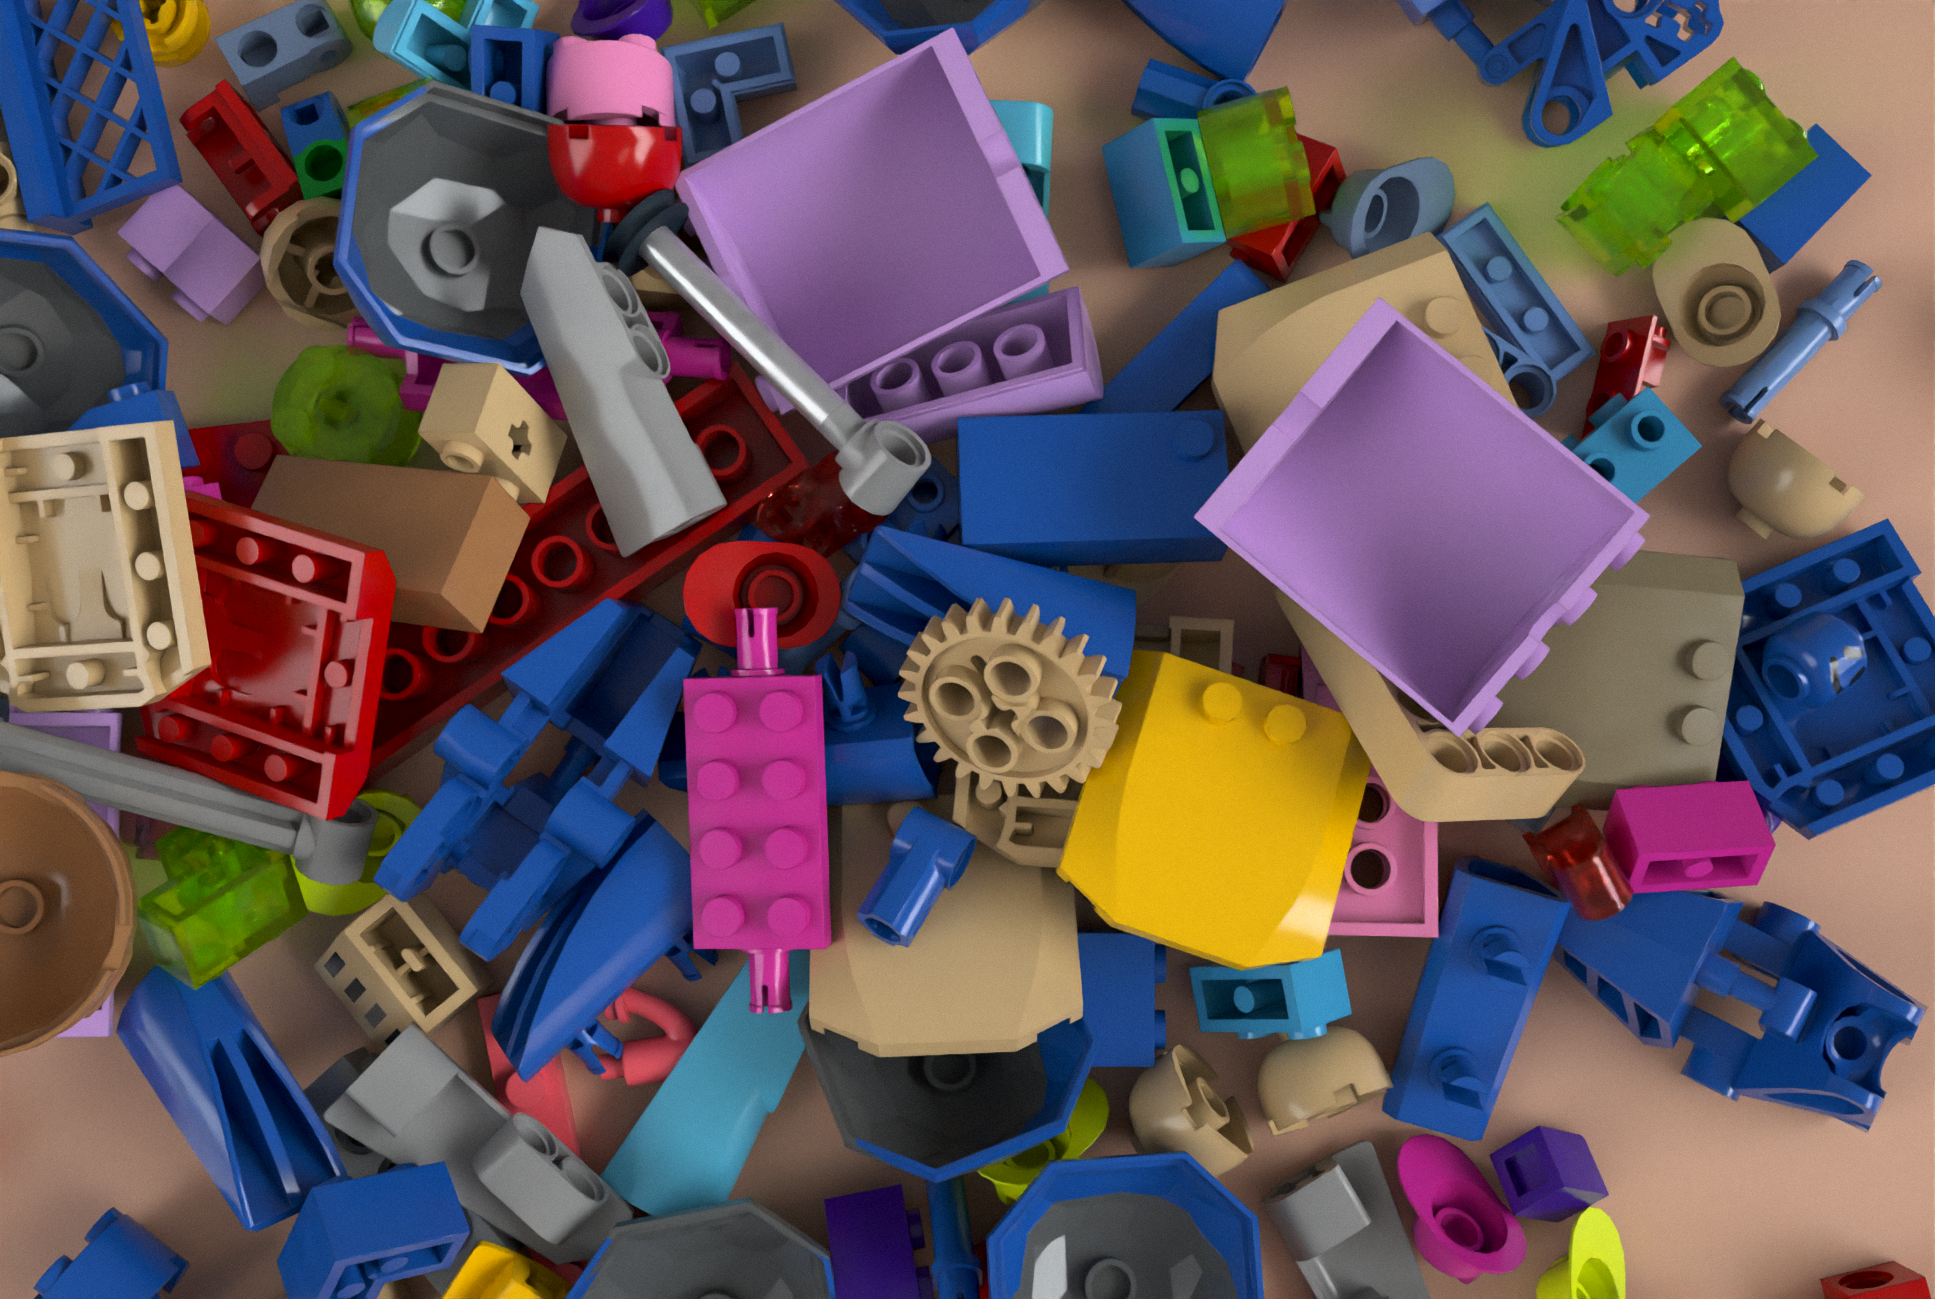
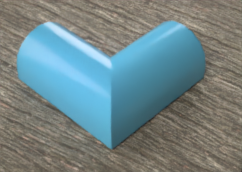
(436, 45)

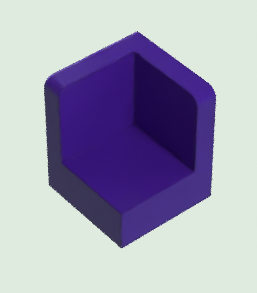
(1548, 1174)

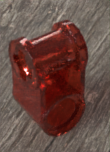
(819, 510)
(1581, 865)

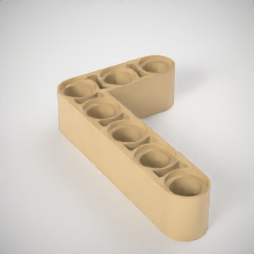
(1421, 760)

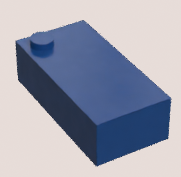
(1090, 486)

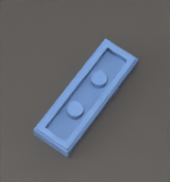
(1514, 292)

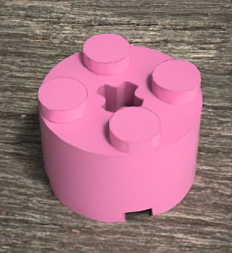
(609, 82)

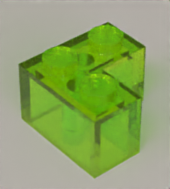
(1737, 138)
(217, 903)

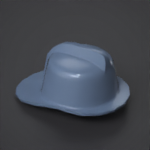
(1390, 205)

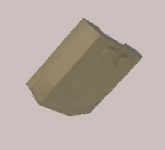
(1638, 676)

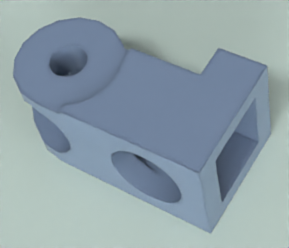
(284, 49)

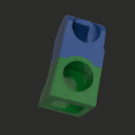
(318, 144)

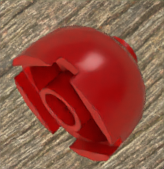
(613, 164)

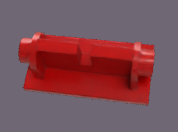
(1630, 357)

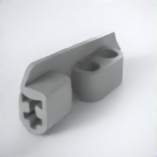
(1346, 1228)

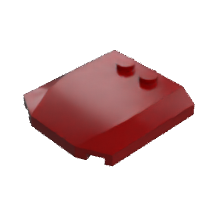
(294, 660)

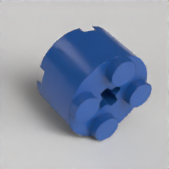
(116, 1264)

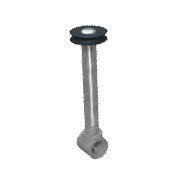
(876, 457)

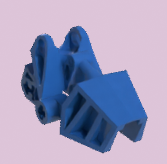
(1577, 51)
(611, 686)
(1821, 1023)

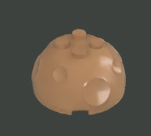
(62, 910)

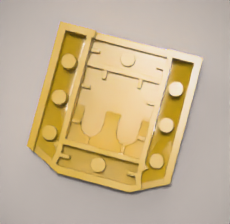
(1218, 816)

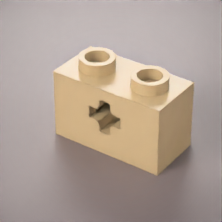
(493, 427)

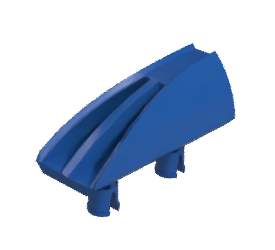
(1214, 34)
(914, 577)
(866, 742)
(596, 948)
(1473, 996)
(229, 1094)

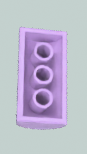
(1005, 363)

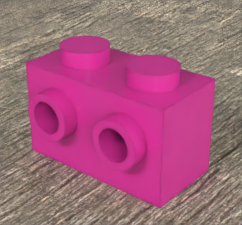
(1689, 836)

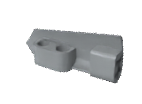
(613, 392)
(503, 1165)

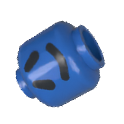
(1814, 660)

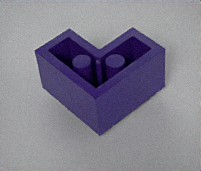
(874, 1246)

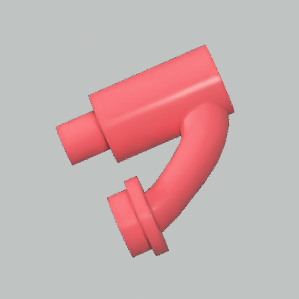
(647, 1058)

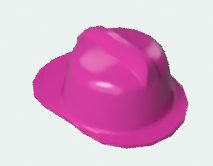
(1458, 1216)

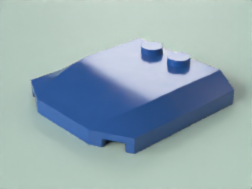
(1874, 739)

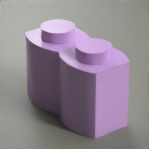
(196, 252)

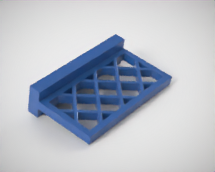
(39, 105)

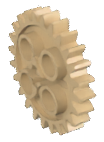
(1009, 697)

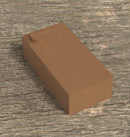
(440, 529)

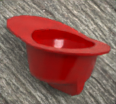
(762, 577)

